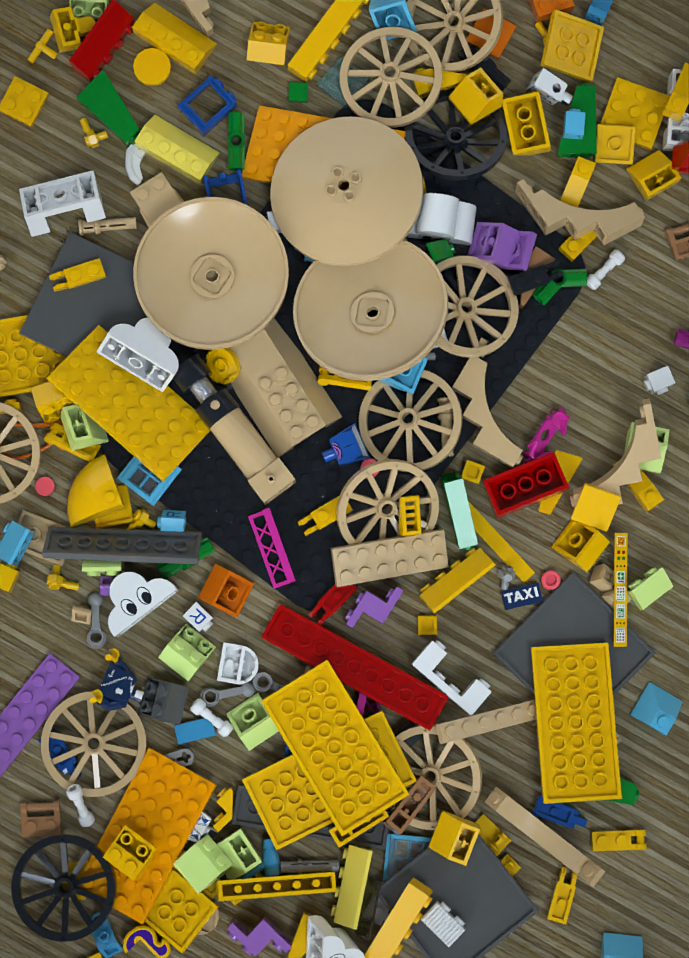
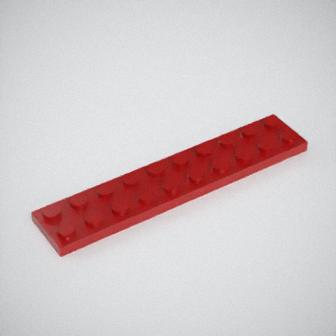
(356, 667)

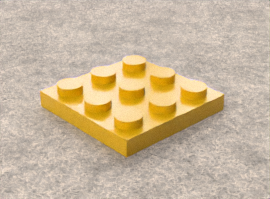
(572, 46)
(638, 107)
(180, 912)

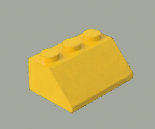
(526, 124)

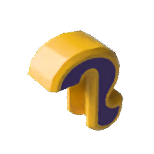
(149, 937)

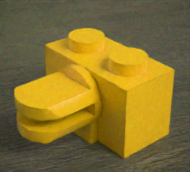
(69, 28)

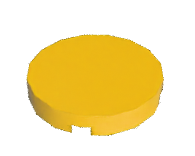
(152, 67)
(223, 365)

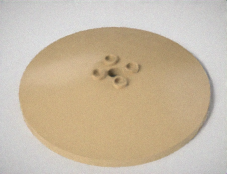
(351, 223)
(204, 239)
(335, 306)

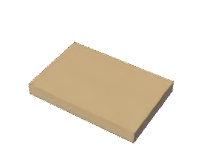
(40, 526)

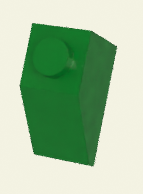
(439, 250)

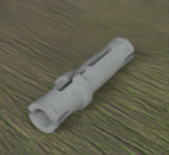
(309, 866)

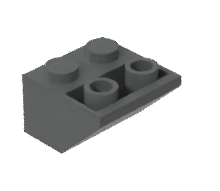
(163, 700)

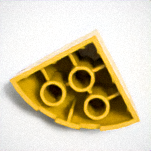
(93, 493)

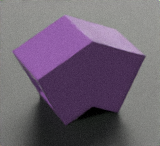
(105, 583)

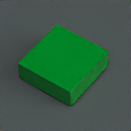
(298, 92)

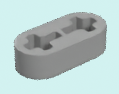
(174, 755)

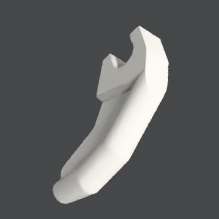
(132, 164)

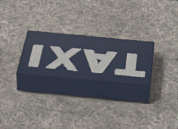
(521, 596)

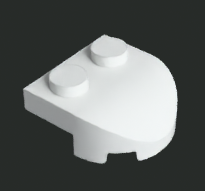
(237, 664)

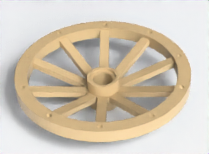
(448, 18)
(382, 33)
(471, 305)
(36, 453)
(437, 456)
(386, 498)
(439, 772)
(97, 792)

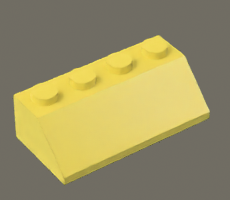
(176, 149)
(352, 886)

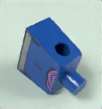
(346, 447)

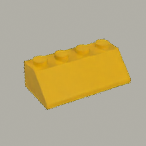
(174, 37)
(457, 580)

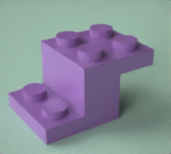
(502, 245)
(373, 606)
(259, 936)

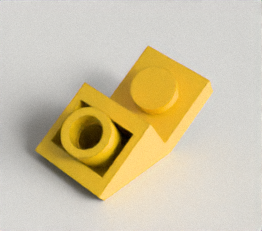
(225, 800)

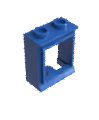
(194, 119)
(224, 179)

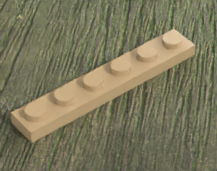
(486, 721)

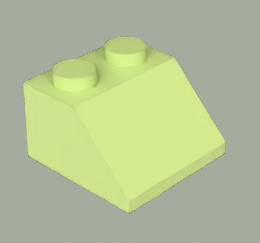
(252, 722)
(203, 864)

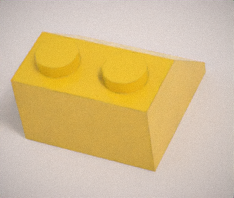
(581, 544)

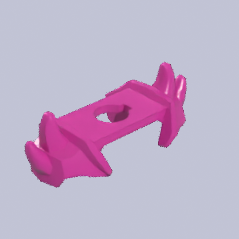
(553, 422)

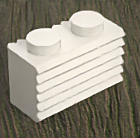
(443, 923)

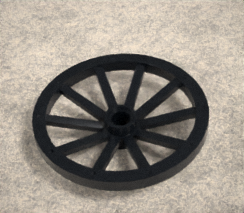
(459, 134)
(19, 873)

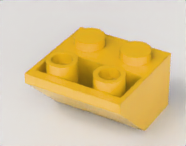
(268, 43)
(476, 96)
(653, 175)
(49, 401)
(454, 837)
(130, 853)

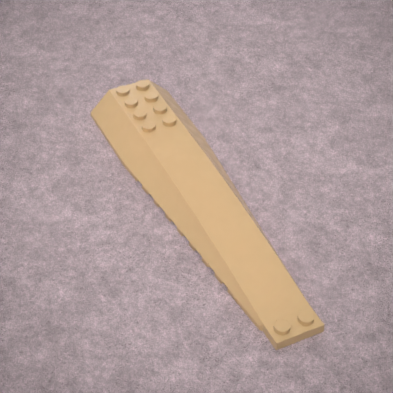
(273, 374)

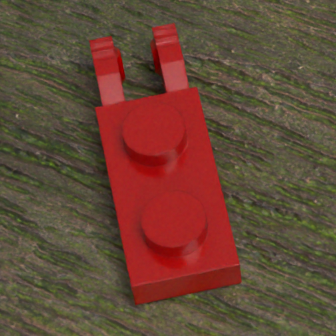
(332, 601)

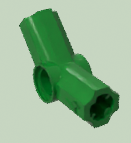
(571, 278)

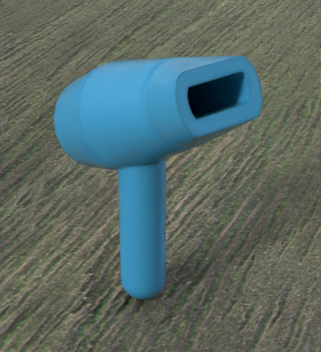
(270, 862)

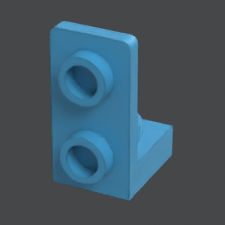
(598, 11)
(105, 938)

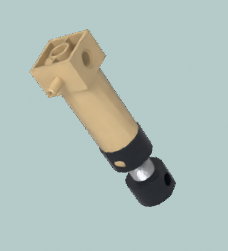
(234, 431)

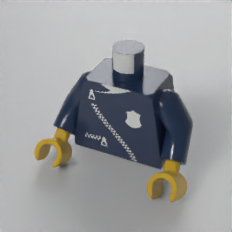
(116, 685)

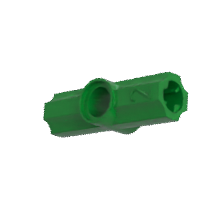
(236, 129)
(170, 569)

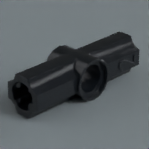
(489, 68)

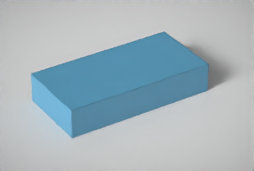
(194, 730)

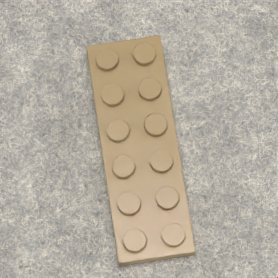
(389, 557)

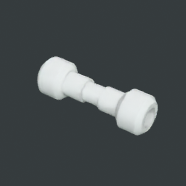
(615, 258)
(223, 727)
(85, 817)

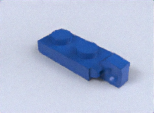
(57, 748)
(558, 813)

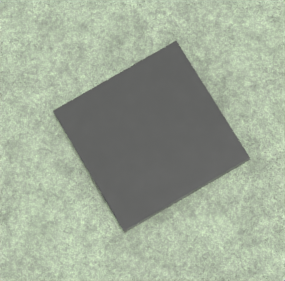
(69, 315)
(572, 617)
(478, 893)

